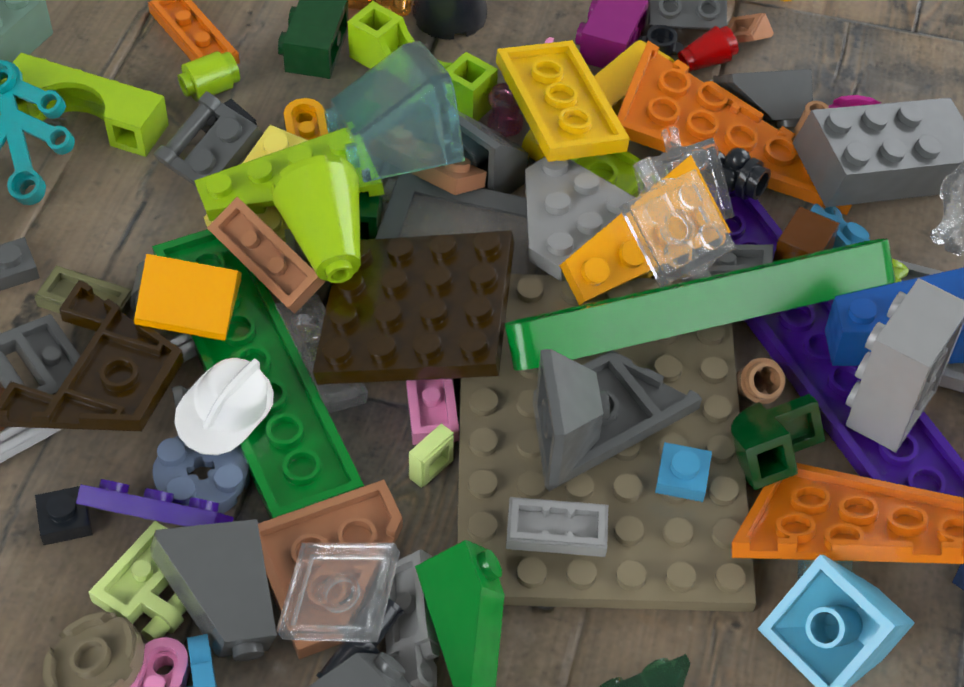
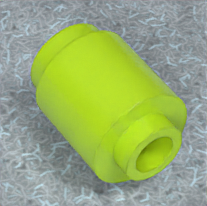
(209, 73)

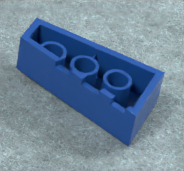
(858, 312)

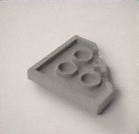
(566, 210)

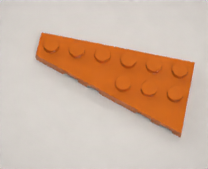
(851, 521)

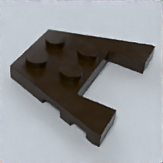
(113, 380)

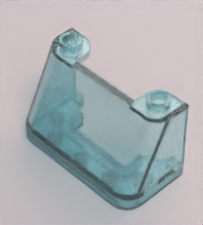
(399, 116)

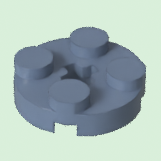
(224, 482)

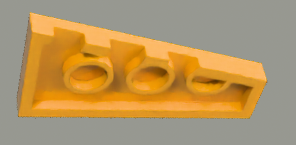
(613, 253)

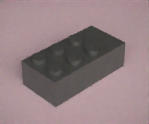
(881, 150)

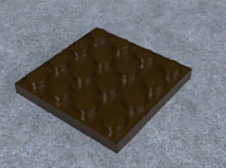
(419, 310)

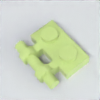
(134, 589)

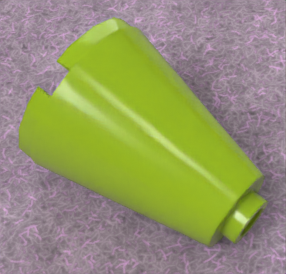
(323, 214)

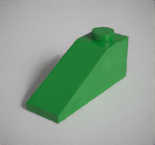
(466, 610)

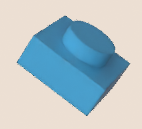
(683, 472)

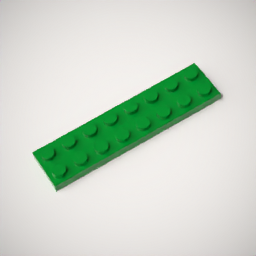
(296, 447)

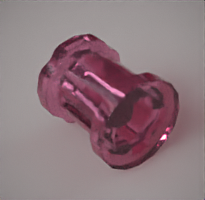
(505, 111)

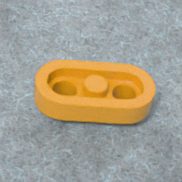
(305, 118)

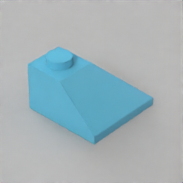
(835, 625)

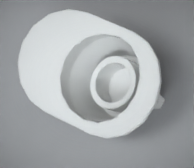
(224, 406)

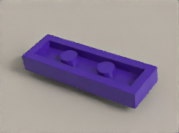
(153, 505)

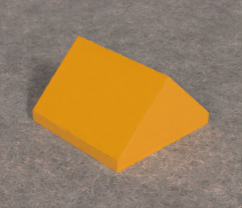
(186, 297)

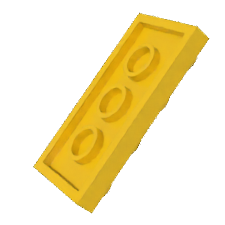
(561, 101)

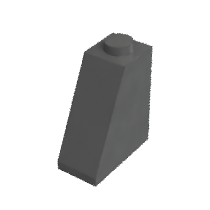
(221, 584)

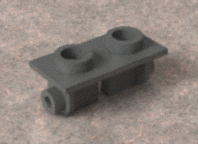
(688, 13)

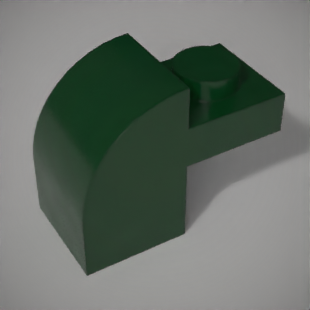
(770, 437)

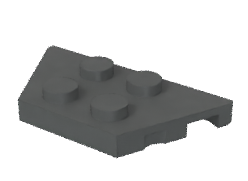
(637, 409)

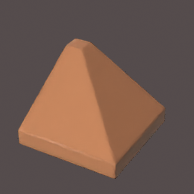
(751, 27)

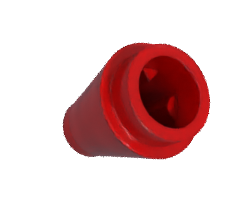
(710, 49)

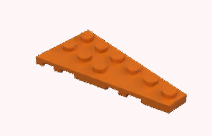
(669, 96)

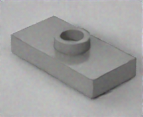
(557, 526)

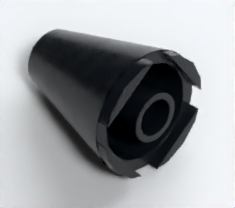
(449, 17)

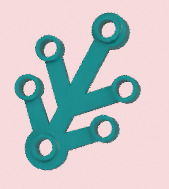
(14, 124)

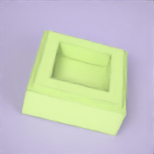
(431, 455)

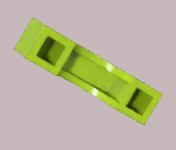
(379, 32)
(131, 115)

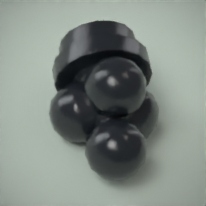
(744, 174)

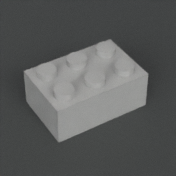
(904, 363)

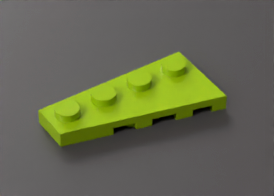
(254, 178)

